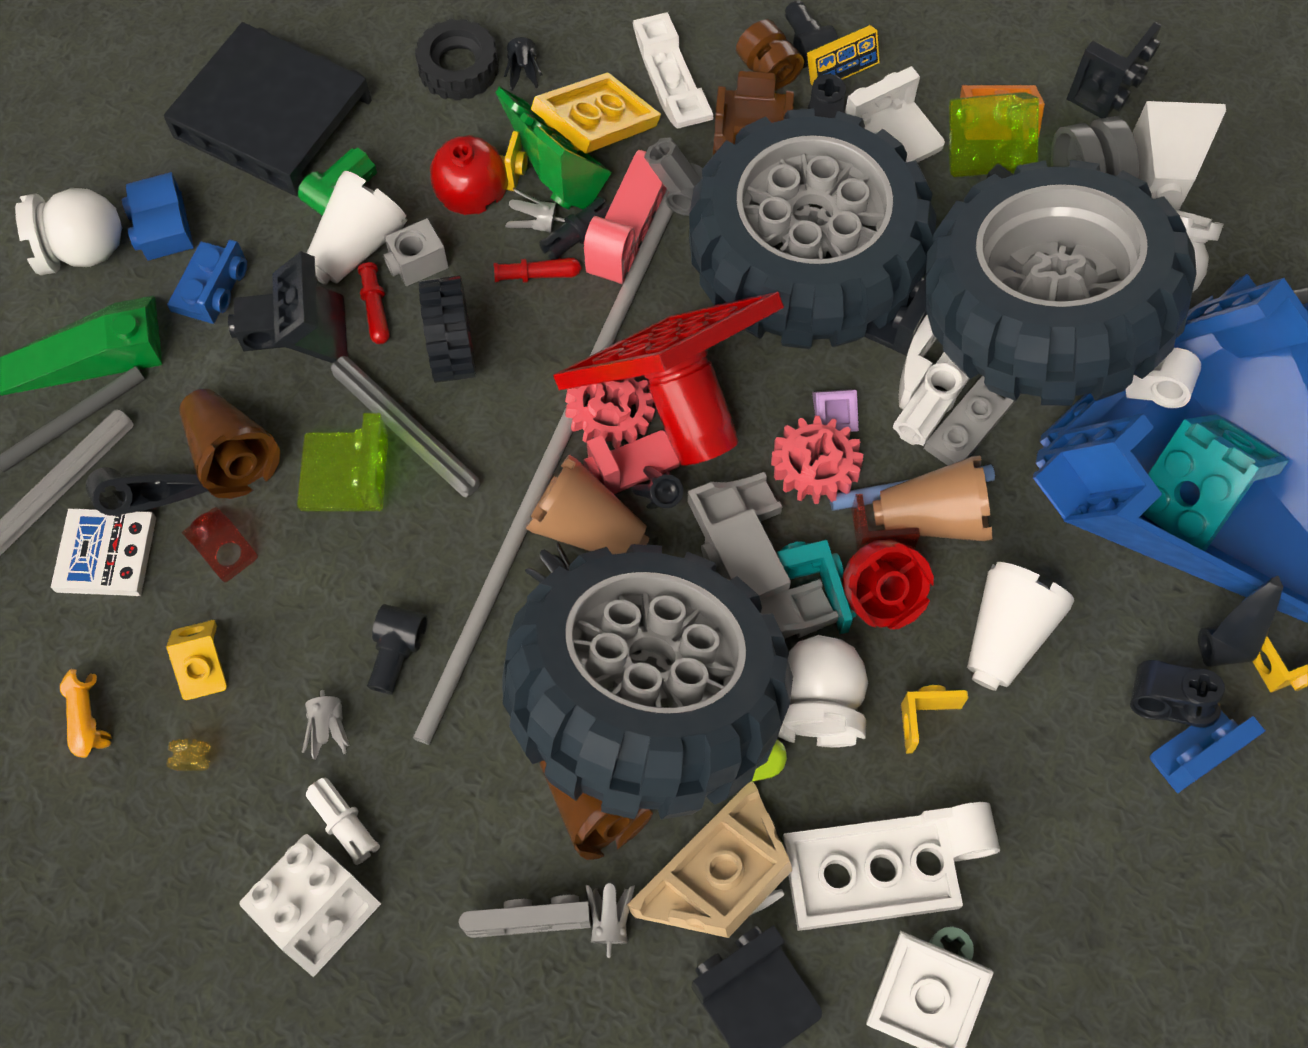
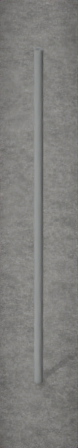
(535, 491)

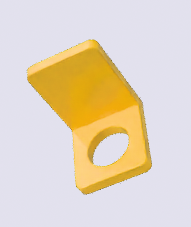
(515, 161)
(196, 660)
(1279, 675)
(928, 698)

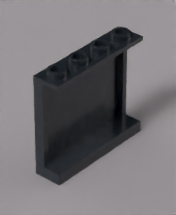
(265, 106)

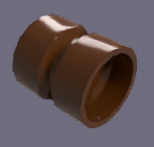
(768, 51)

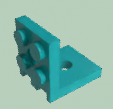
(1221, 464)

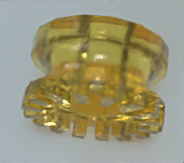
(188, 756)

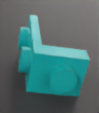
(813, 558)

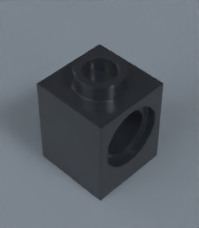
(253, 322)

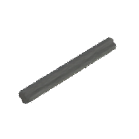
(405, 426)

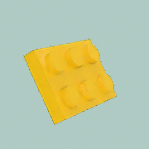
(595, 112)

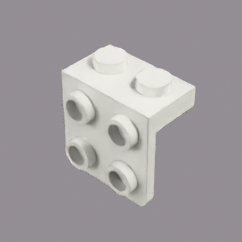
(892, 107)

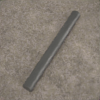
(70, 418)

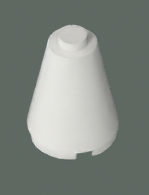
(352, 227)
(1013, 623)

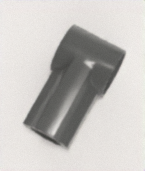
(675, 173)

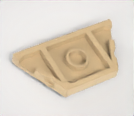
(719, 872)

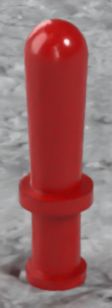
(541, 269)
(373, 295)

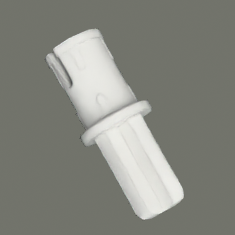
(341, 820)

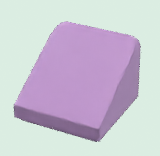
(839, 406)

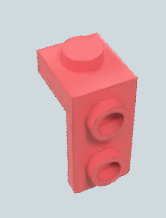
(625, 465)

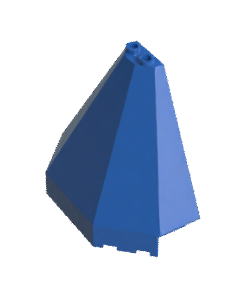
(1251, 375)

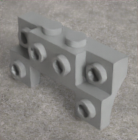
(740, 547)

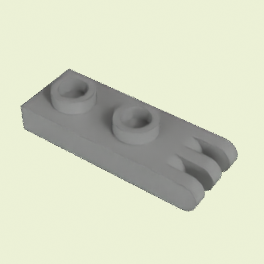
(968, 424)
(521, 917)

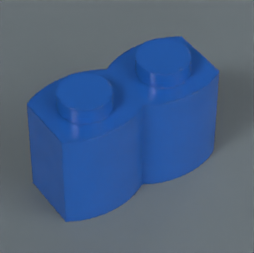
(157, 216)

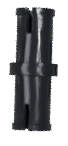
(572, 230)

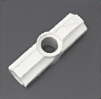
(929, 404)

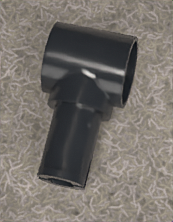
(808, 32)
(396, 636)

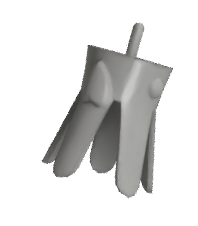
(543, 211)
(322, 714)
(609, 918)

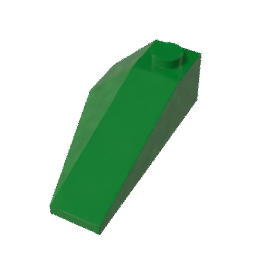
(560, 166)
(89, 348)

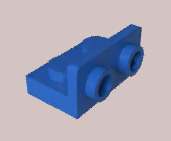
(208, 281)
(1202, 749)

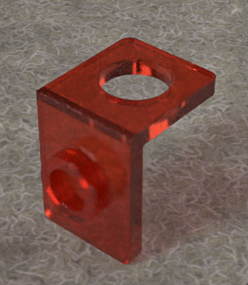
(212, 531)
(906, 536)

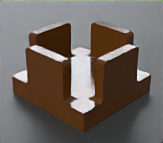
(747, 104)

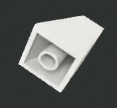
(1173, 145)

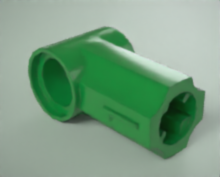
(318, 187)

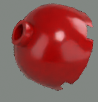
(468, 175)
(887, 584)

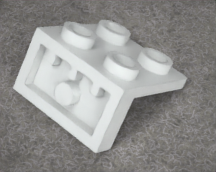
(309, 904)

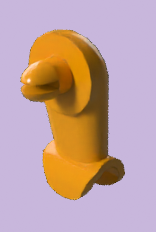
(80, 724)

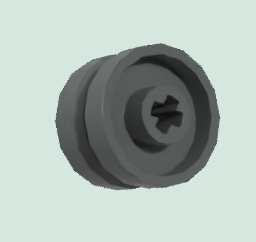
(1102, 142)

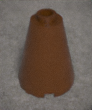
(226, 445)
(590, 827)

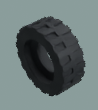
(457, 35)

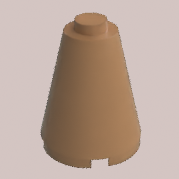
(940, 503)
(585, 513)

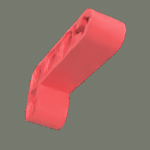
(614, 241)

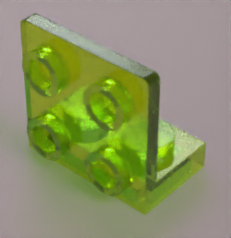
(992, 132)
(344, 469)

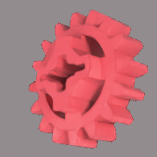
(610, 410)
(831, 471)

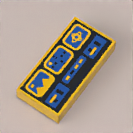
(845, 55)

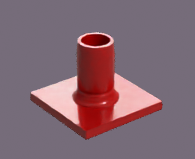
(678, 372)

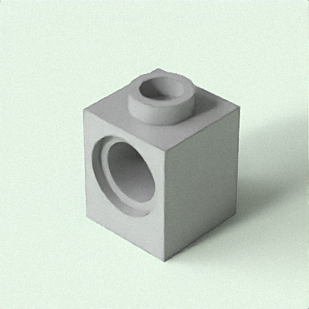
(417, 240)

